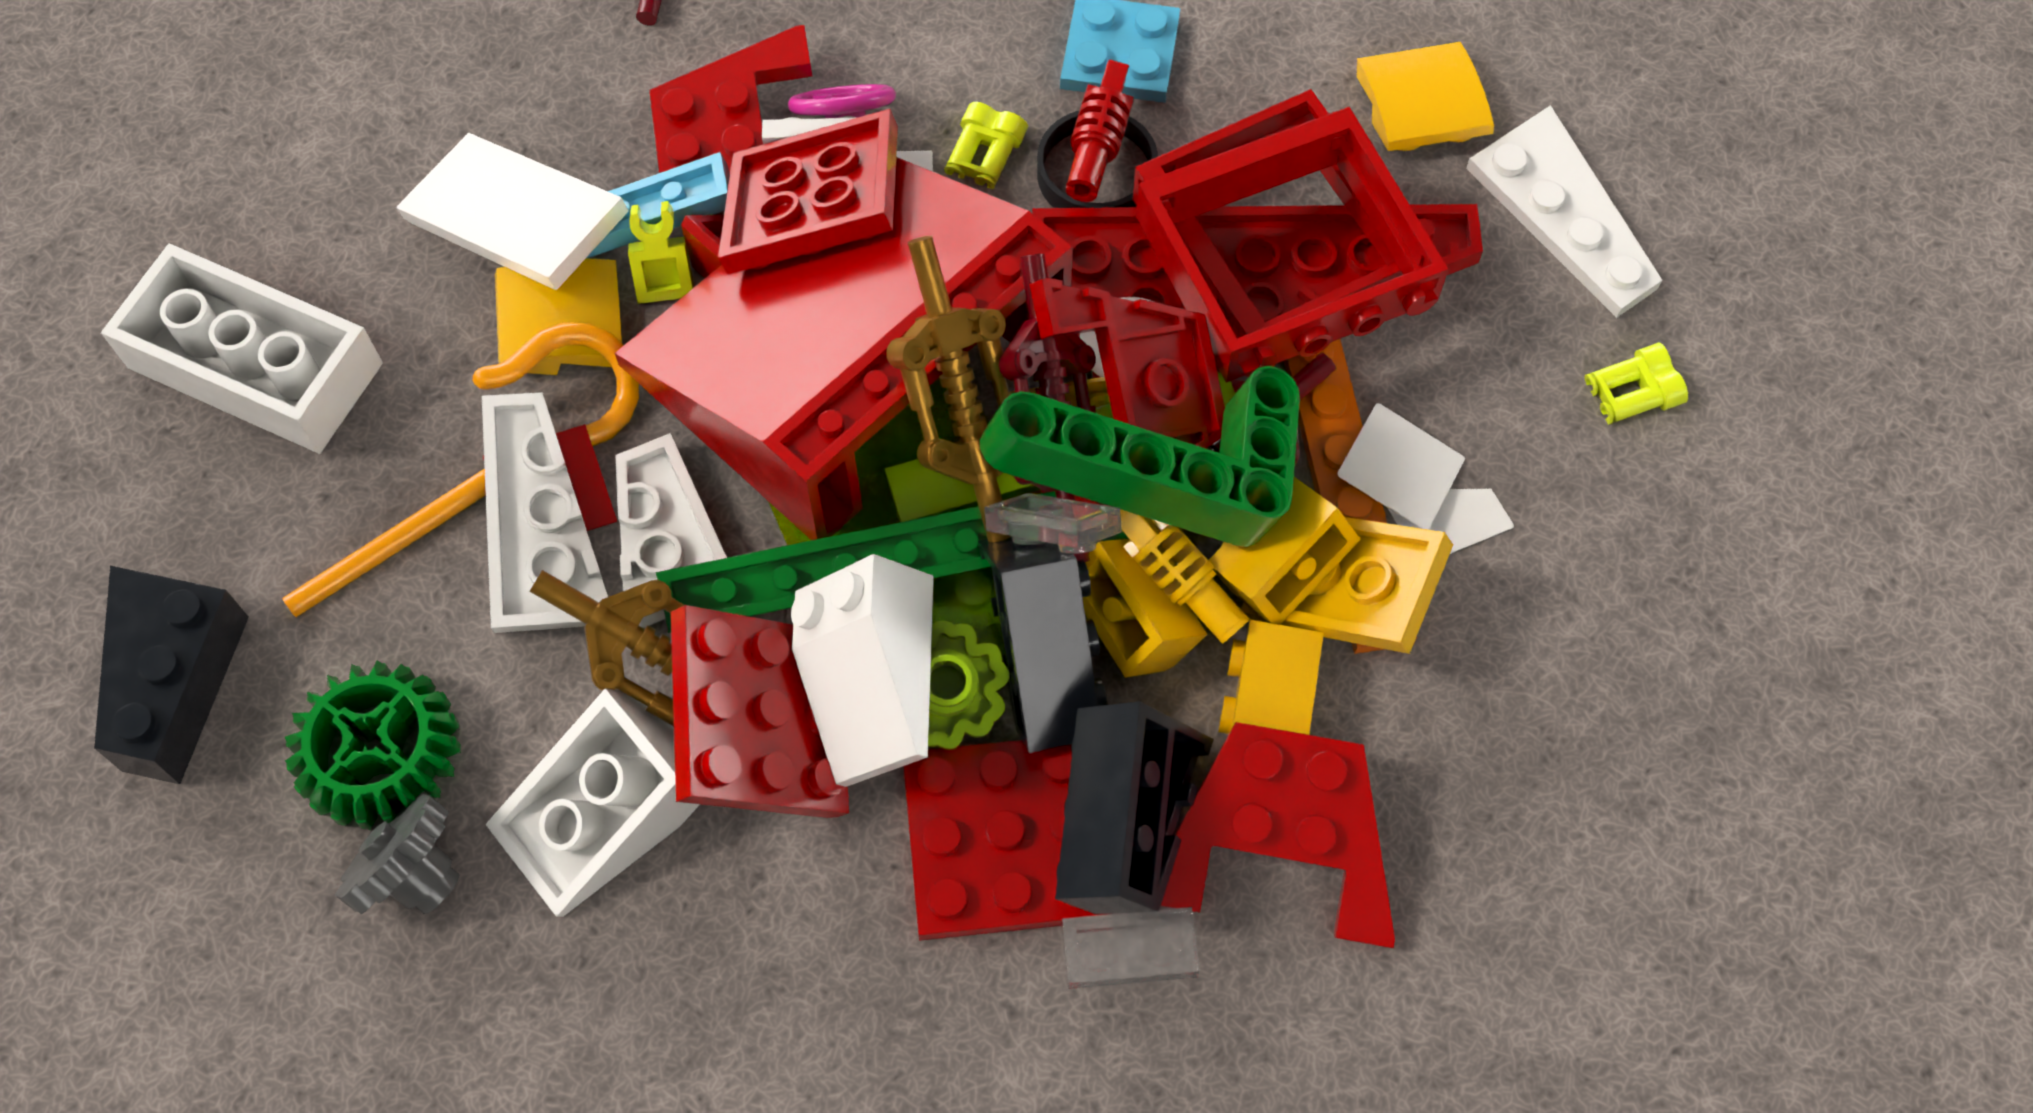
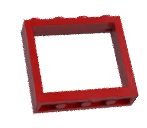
(1267, 164)
(1223, 284)

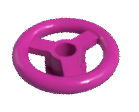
(842, 100)

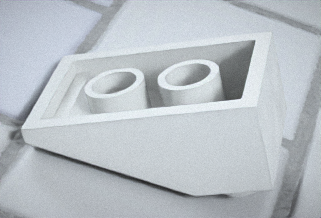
(867, 664)
(593, 802)

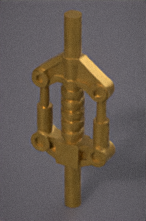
(944, 335)
(612, 627)

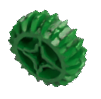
(400, 702)

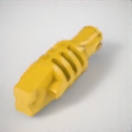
(1181, 572)

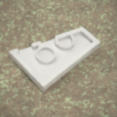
(660, 516)

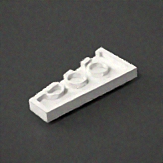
(1563, 204)
(531, 516)

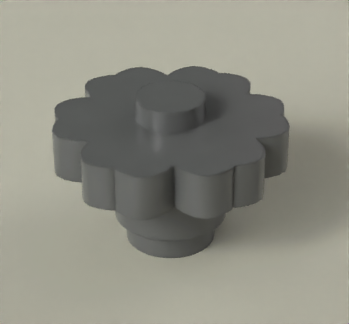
(402, 862)

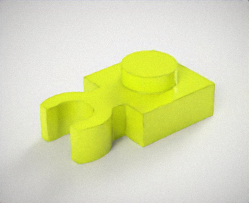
(658, 263)

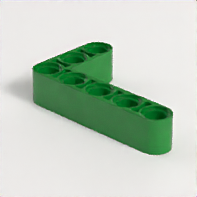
(1108, 461)

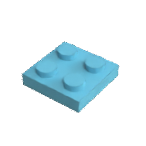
(1125, 33)

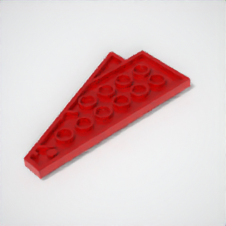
(1274, 251)

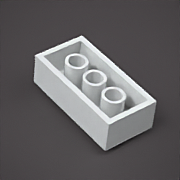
(243, 347)

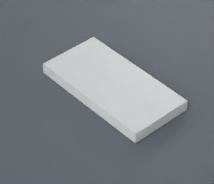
(513, 210)

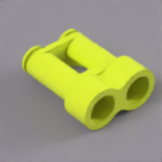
(991, 128)
(1654, 374)

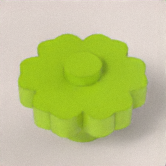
(963, 685)

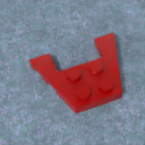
(719, 103)
(1151, 356)
(1292, 802)

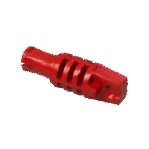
(1098, 132)

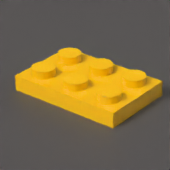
(1377, 588)

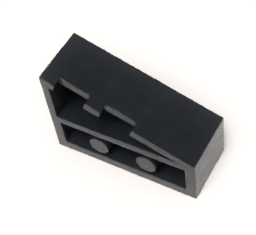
(161, 669)
(1123, 806)

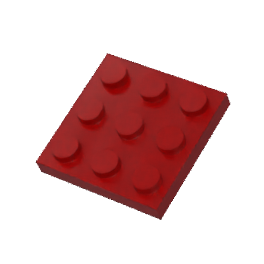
(810, 192)
(745, 719)
(987, 838)

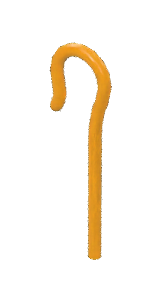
(474, 488)

